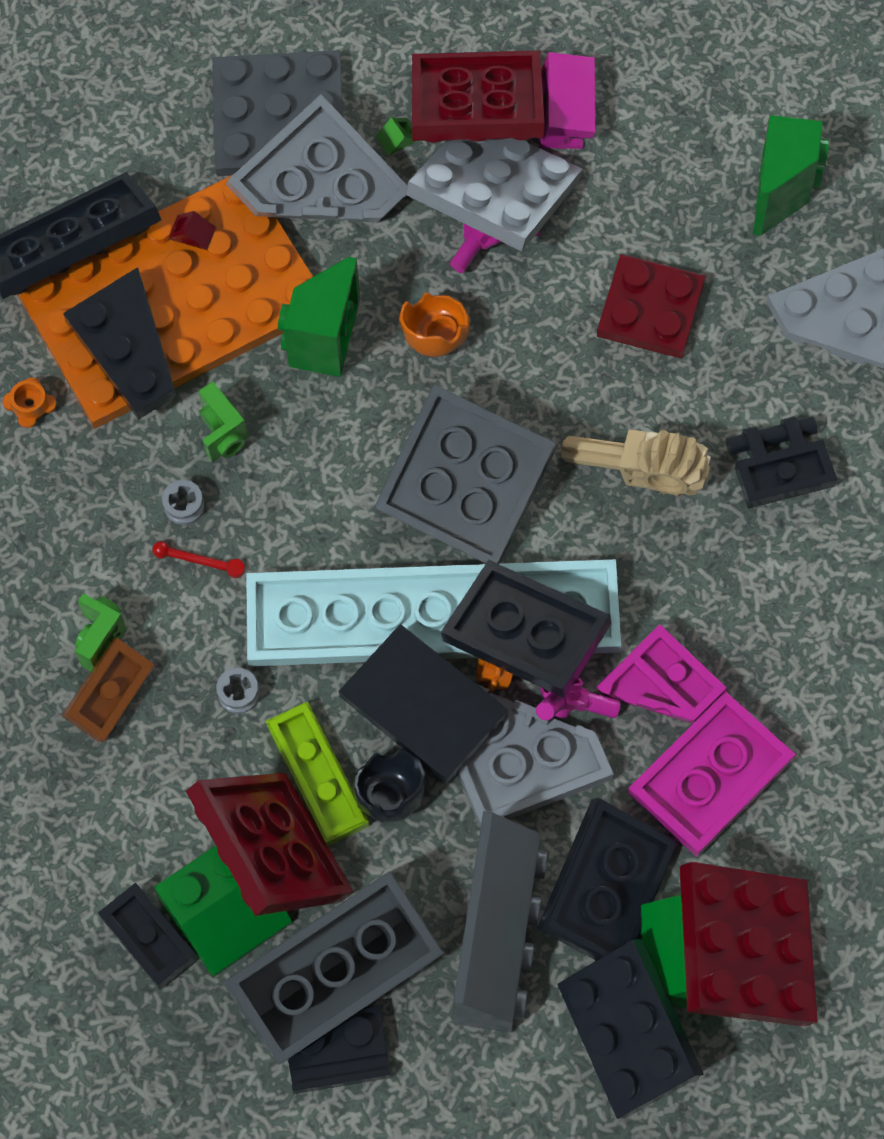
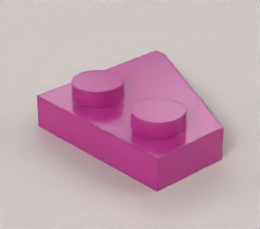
(663, 679)

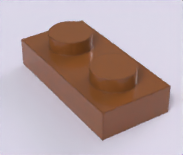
(108, 690)

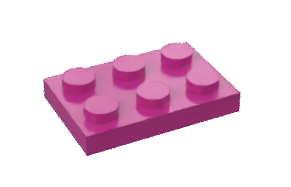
(711, 774)

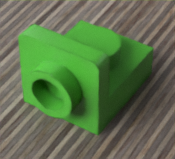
(224, 421)
(96, 637)

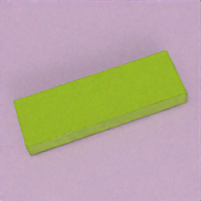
(317, 773)

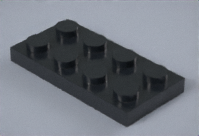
(73, 232)

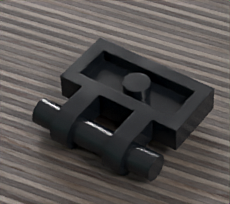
(785, 472)

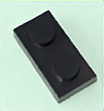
(147, 935)

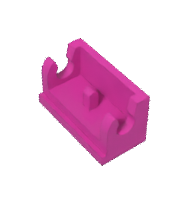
(568, 100)

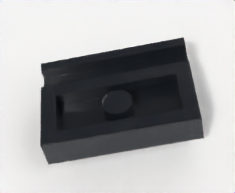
(343, 1056)

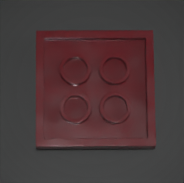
(477, 96)
(269, 842)
(747, 945)

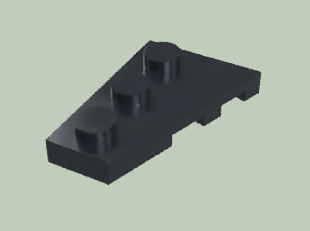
(124, 342)

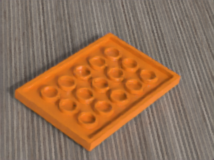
(201, 300)

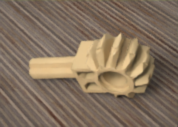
(646, 460)

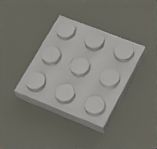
(495, 186)

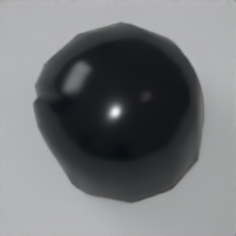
(390, 786)

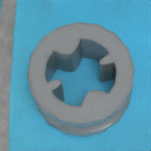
(173, 493)
(224, 686)

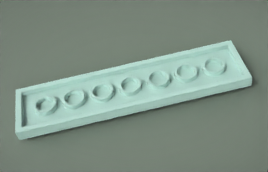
(353, 611)

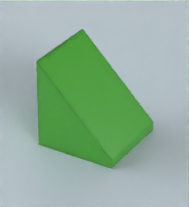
(395, 135)

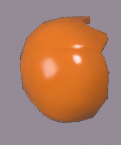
(434, 324)

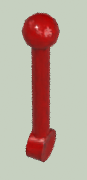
(234, 568)

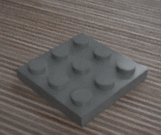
(263, 95)
(466, 476)

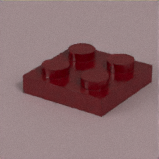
(651, 306)

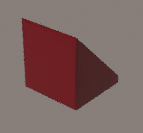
(192, 230)

